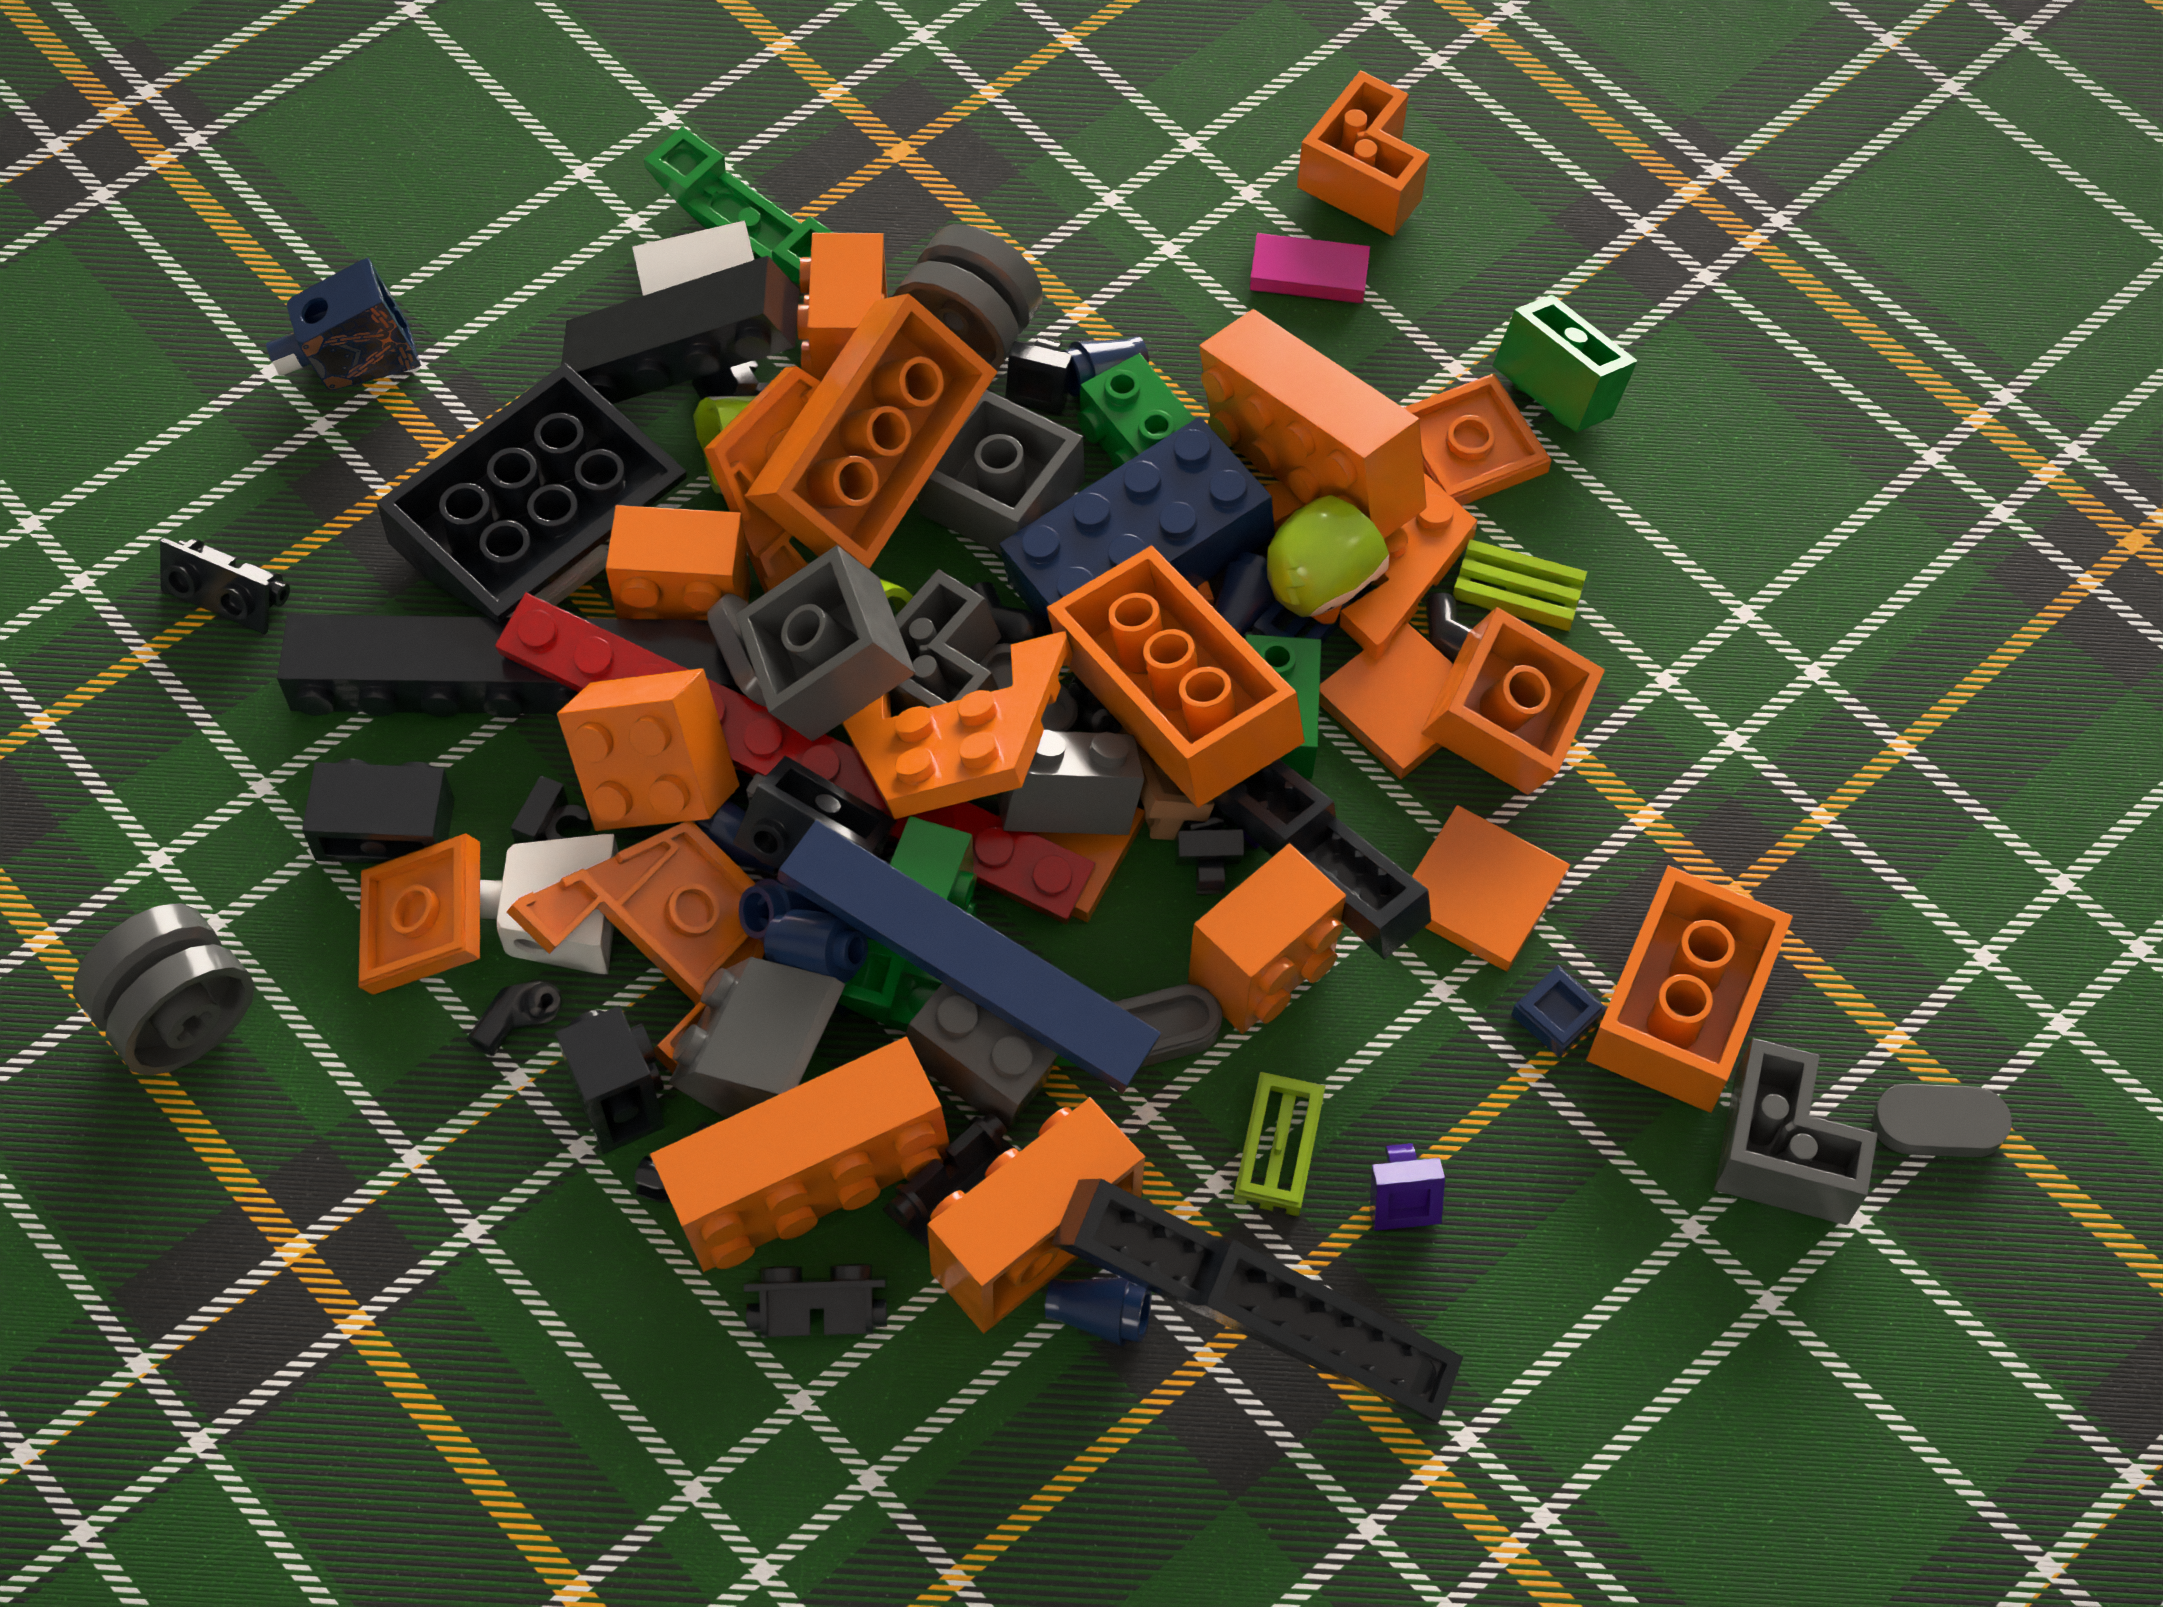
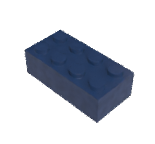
(1178, 496)

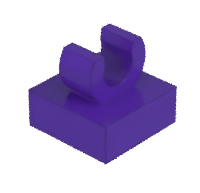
(1406, 1190)

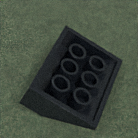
(525, 494)

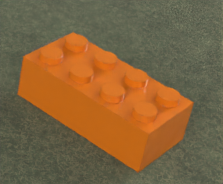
(1312, 422)
(872, 431)
(1178, 676)
(803, 1155)

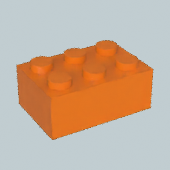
(1689, 989)
(997, 1239)

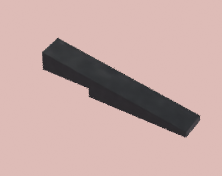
(1283, 808)
(1256, 1297)

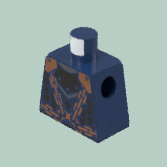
(346, 330)

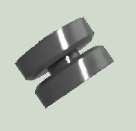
(976, 288)
(163, 988)

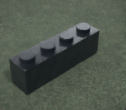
(684, 331)

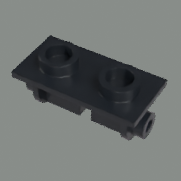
(213, 583)
(962, 1170)
(789, 1297)

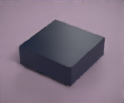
(1558, 1011)

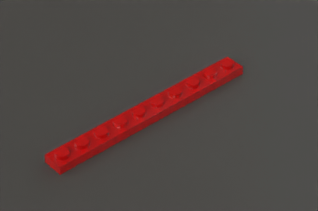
(1004, 861)

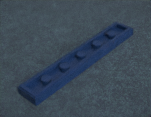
(969, 956)

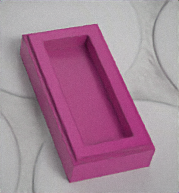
(1309, 268)

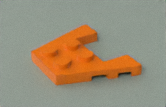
(741, 454)
(1418, 559)
(965, 745)
(669, 898)

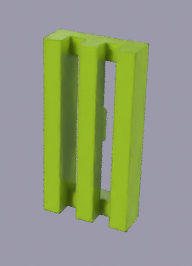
(1521, 577)
(1269, 1194)

